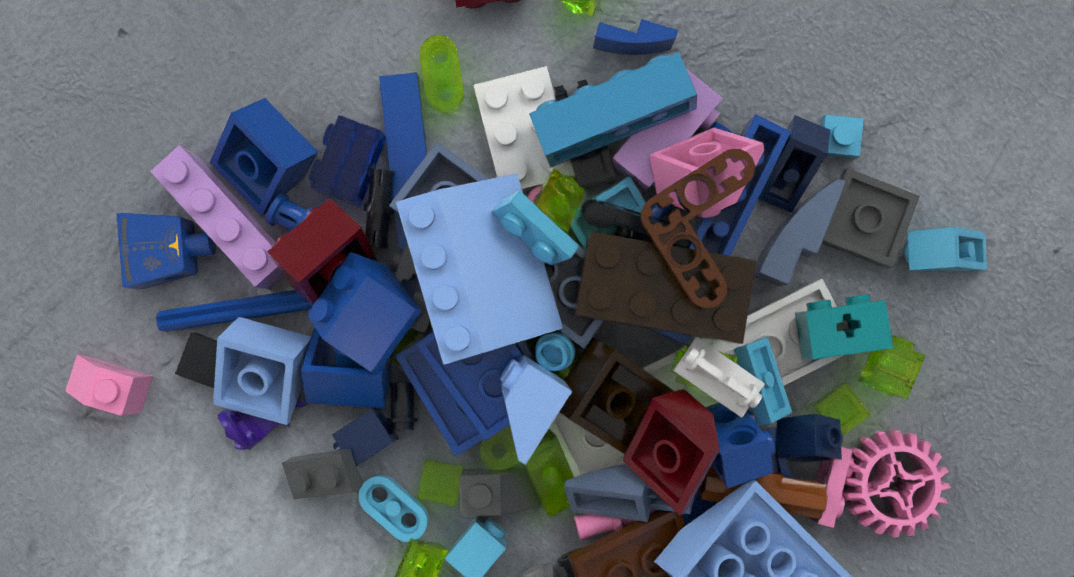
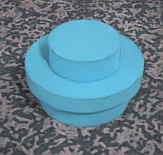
(555, 351)

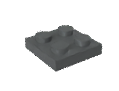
(870, 219)

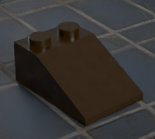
(609, 394)

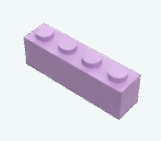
(219, 215)

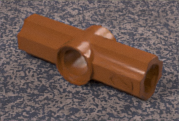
(794, 495)

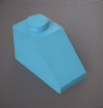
(946, 250)

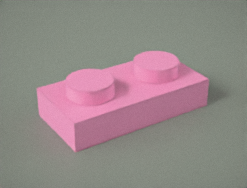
(833, 475)

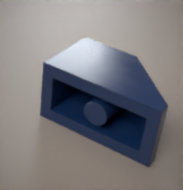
(796, 164)

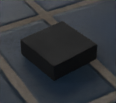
(199, 360)

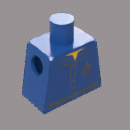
(159, 249)

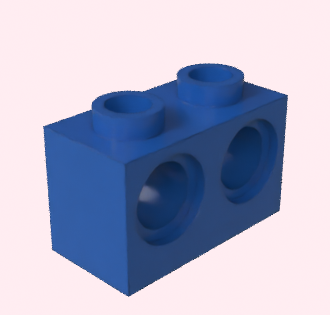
(743, 447)

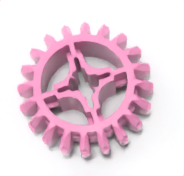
(906, 512)

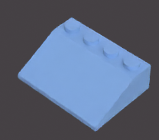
(473, 273)
(747, 538)

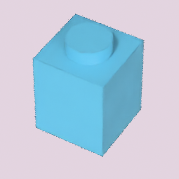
(477, 548)

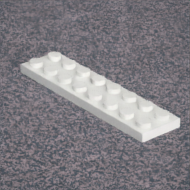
(775, 321)

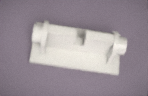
(720, 377)

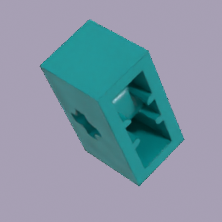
(866, 329)

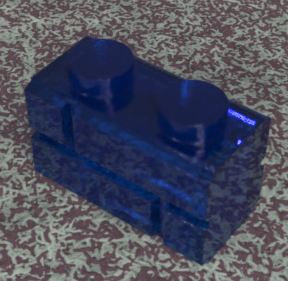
(347, 161)

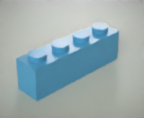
(614, 109)

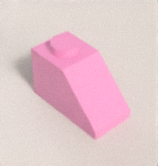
(108, 386)

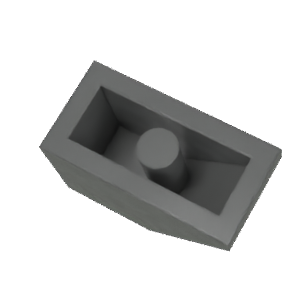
(496, 492)

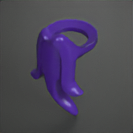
(248, 429)

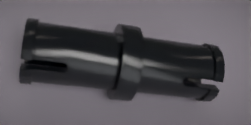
(378, 207)

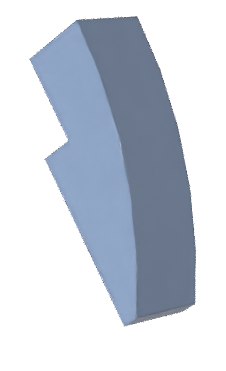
(798, 235)
(615, 494)

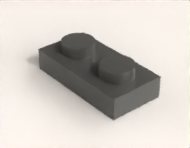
(322, 474)

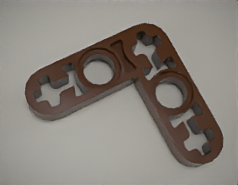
(680, 228)

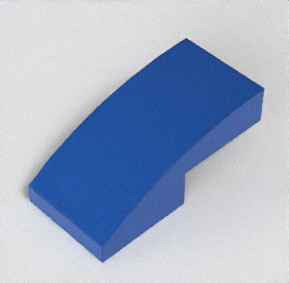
(648, 39)

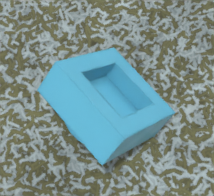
(844, 135)

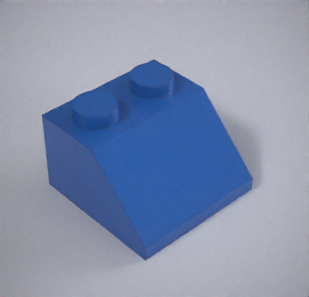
(262, 154)
(364, 311)
(338, 380)

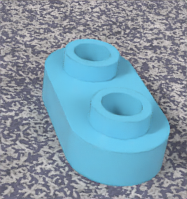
(391, 510)

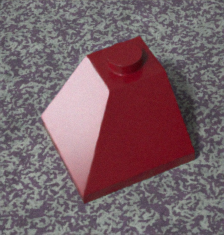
(674, 448)

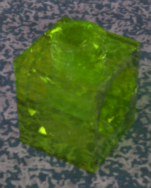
(893, 369)

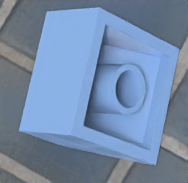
(259, 369)
(532, 402)

